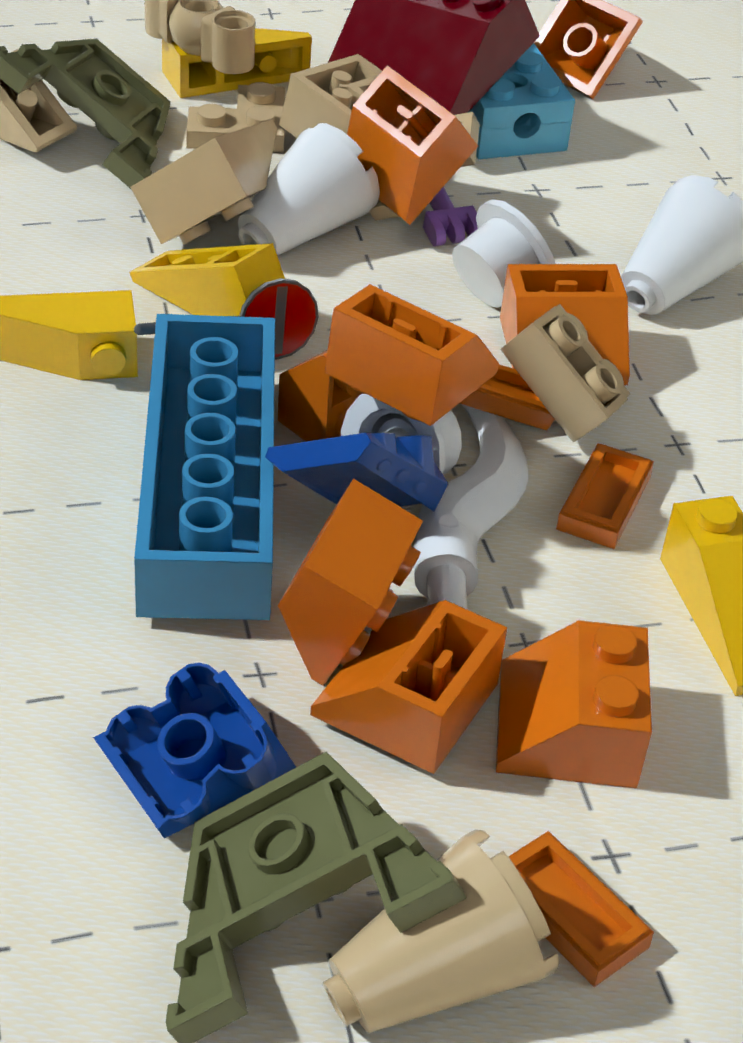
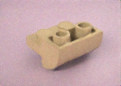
(567, 372)

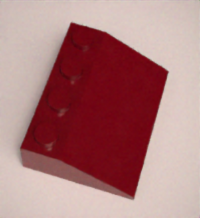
(440, 46)

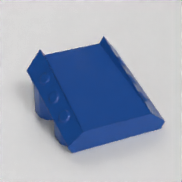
(389, 465)
(193, 748)

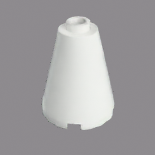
(311, 191)
(685, 246)

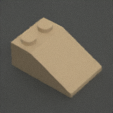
(207, 183)

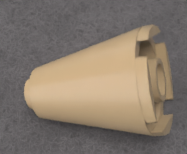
(450, 958)

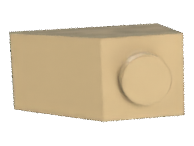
(32, 117)

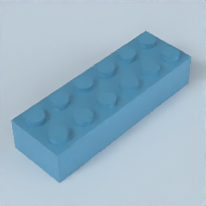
(205, 471)

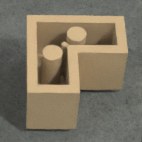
(326, 94)

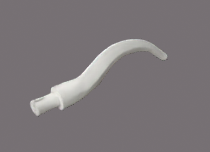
(467, 511)

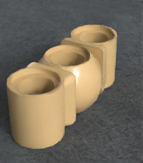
(205, 30)

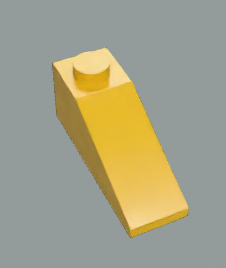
(276, 58)
(209, 279)
(71, 333)
(706, 567)

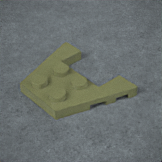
(103, 89)
(277, 857)

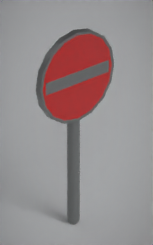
(281, 299)

